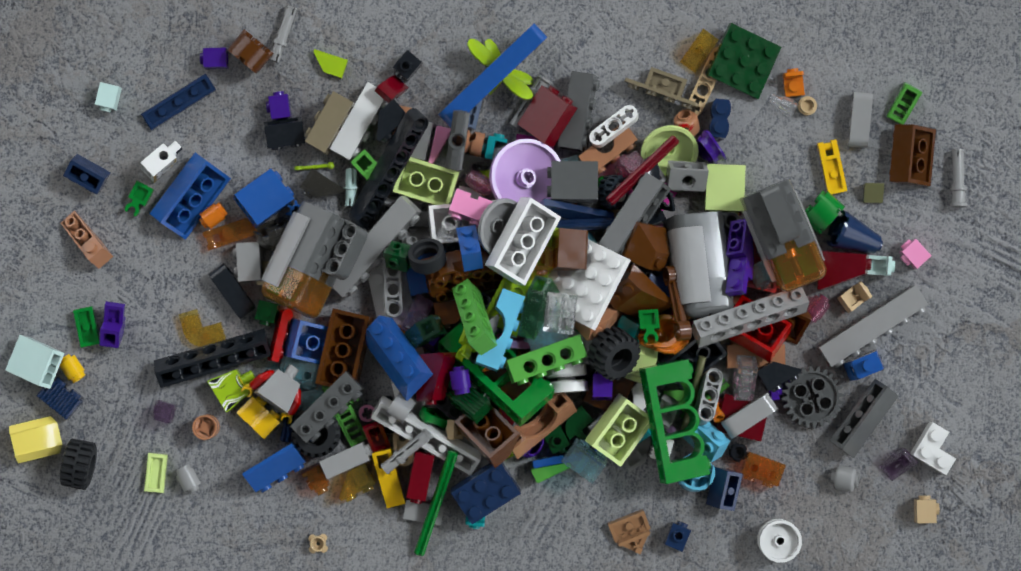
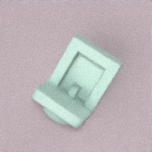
(881, 265)

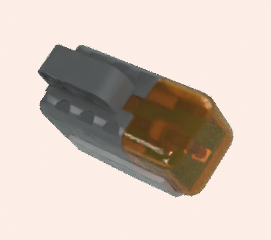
(783, 236)
(310, 258)

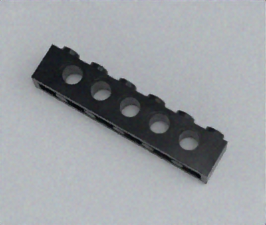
(212, 358)

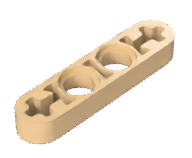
(703, 80)

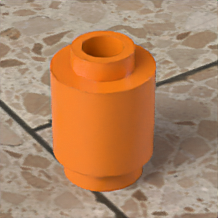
(213, 215)

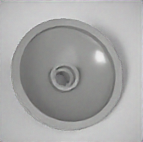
(494, 221)

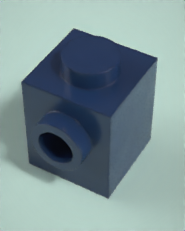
(677, 535)

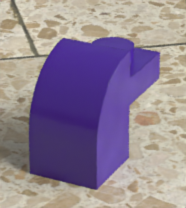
(113, 325)

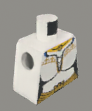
(156, 167)

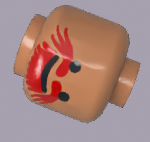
(688, 120)

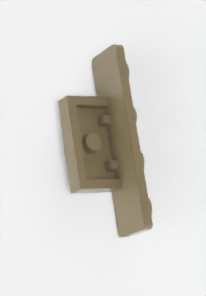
(665, 85)

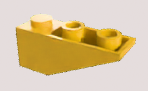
(390, 482)

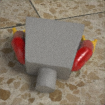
(278, 390)

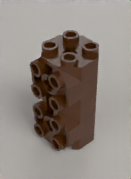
(452, 273)

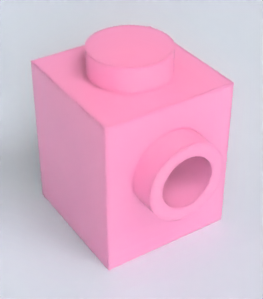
(914, 253)

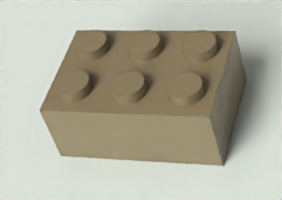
(328, 122)

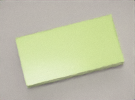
(156, 472)

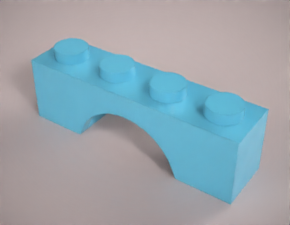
(508, 306)

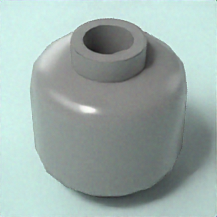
(845, 478)

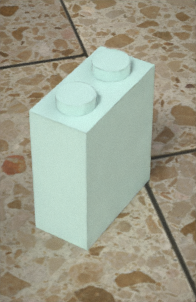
(34, 361)

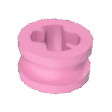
(362, 411)

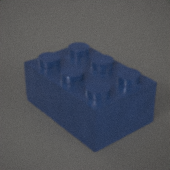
(485, 491)

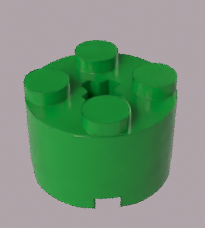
(823, 211)

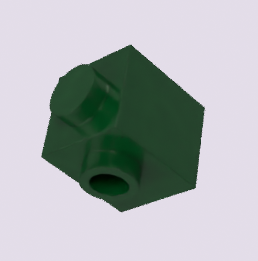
(267, 312)
(557, 441)

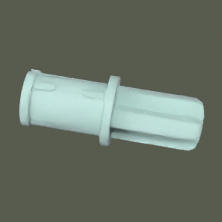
(350, 186)

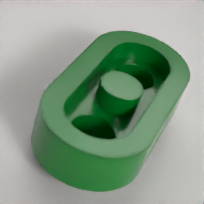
(434, 416)

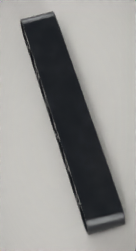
(388, 168)

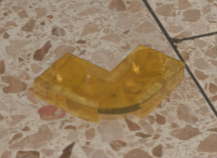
(196, 333)

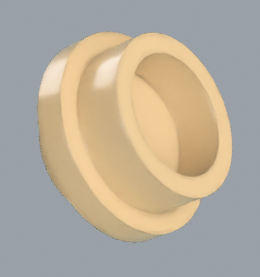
(807, 105)

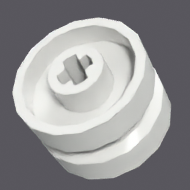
(567, 379)
(768, 537)

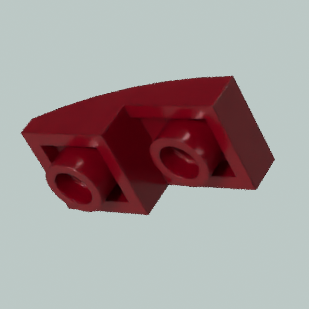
(391, 88)

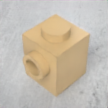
(925, 509)

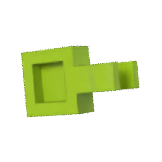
(465, 350)

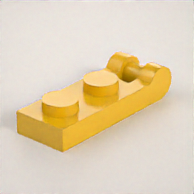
(832, 167)

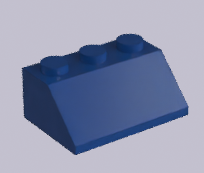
(275, 468)

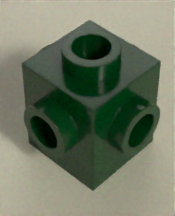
(397, 256)

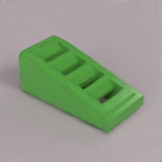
(914, 90)
(345, 428)
(543, 473)

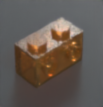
(762, 469)

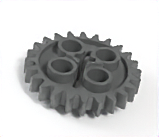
(828, 390)

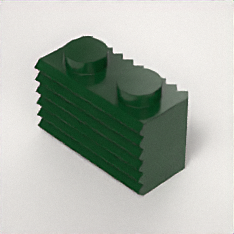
(471, 404)

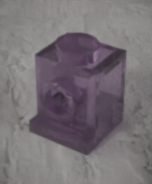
(164, 411)

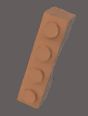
(551, 416)

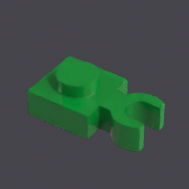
(140, 195)
(649, 322)

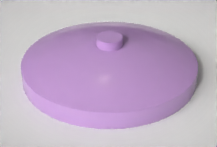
(522, 170)

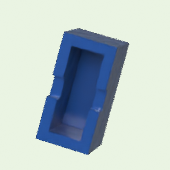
(469, 248)

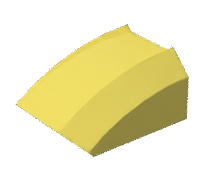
(35, 439)

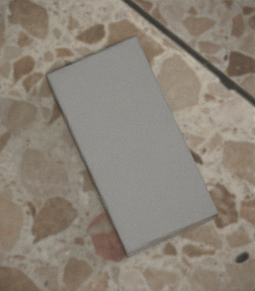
(418, 512)

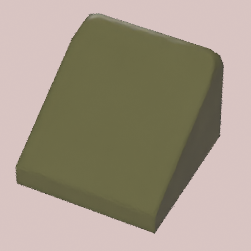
(873, 192)

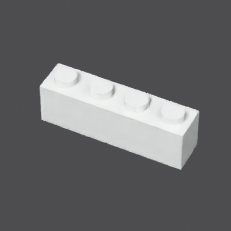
(358, 123)

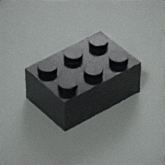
(713, 353)

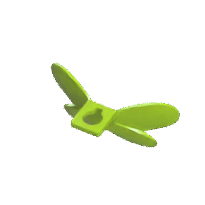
(514, 81)

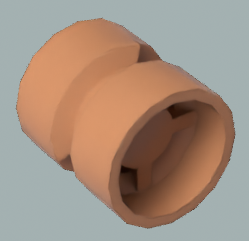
(473, 144)
(206, 427)

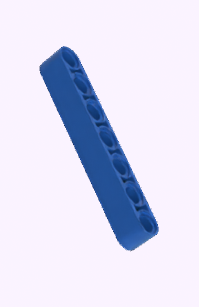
(495, 73)

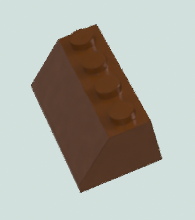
(343, 347)

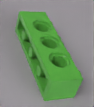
(474, 317)
(515, 365)

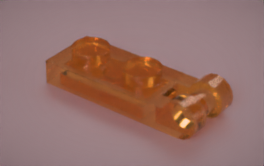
(229, 233)

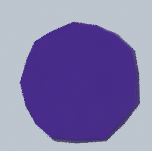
(709, 148)

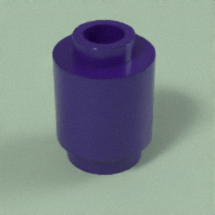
(460, 380)

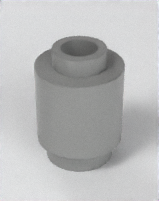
(188, 479)

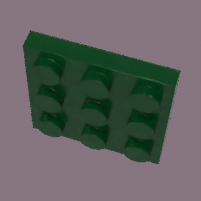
(743, 61)

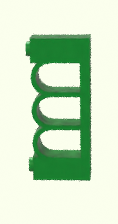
(524, 405)
(683, 468)

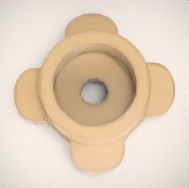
(317, 548)

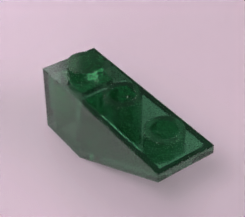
(534, 306)

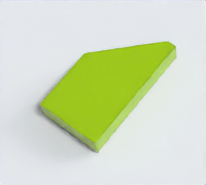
(331, 64)

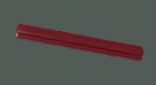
(645, 167)

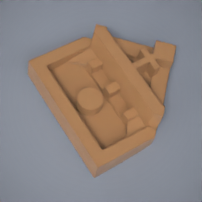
(631, 531)

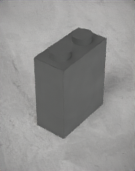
(573, 181)

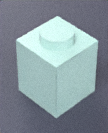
(108, 97)

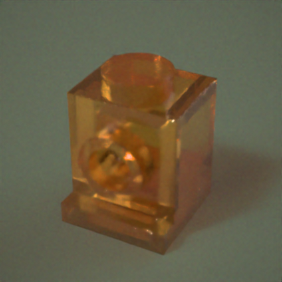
(317, 480)

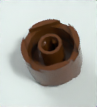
(250, 51)

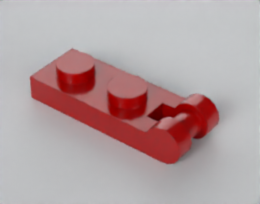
(280, 334)

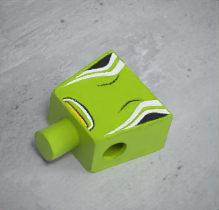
(229, 386)

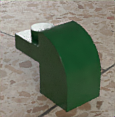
(576, 423)

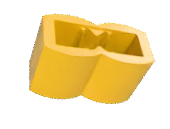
(259, 417)

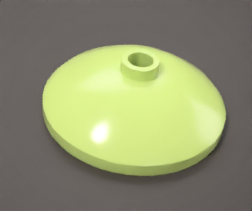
(685, 151)

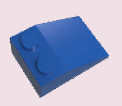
(305, 341)

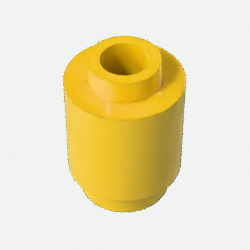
(72, 368)

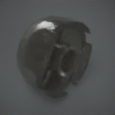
(270, 233)

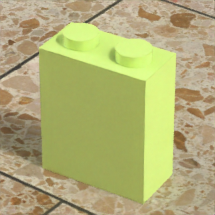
(725, 188)

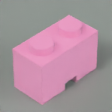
(467, 208)

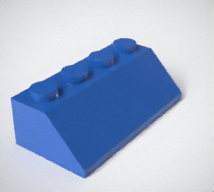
(190, 195)
(397, 356)

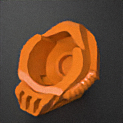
(666, 342)

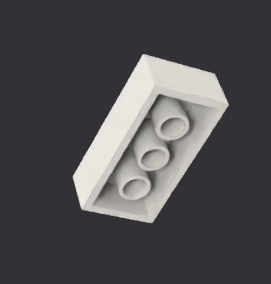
(522, 240)

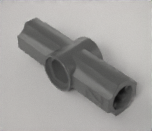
(458, 127)

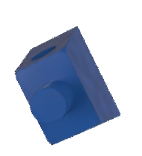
(863, 365)

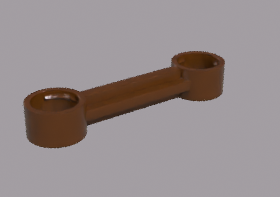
(682, 327)

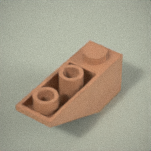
(86, 240)

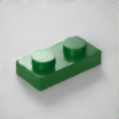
(86, 326)

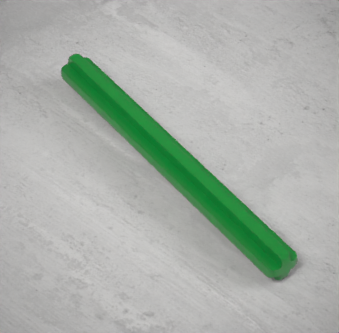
(436, 503)

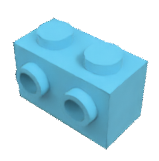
(714, 441)

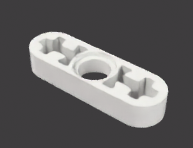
(613, 134)

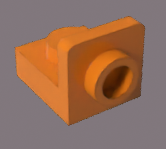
(793, 83)

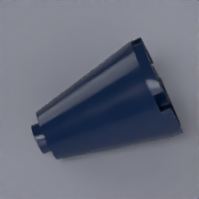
(853, 235)

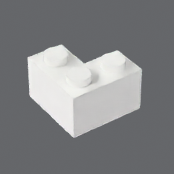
(928, 449)

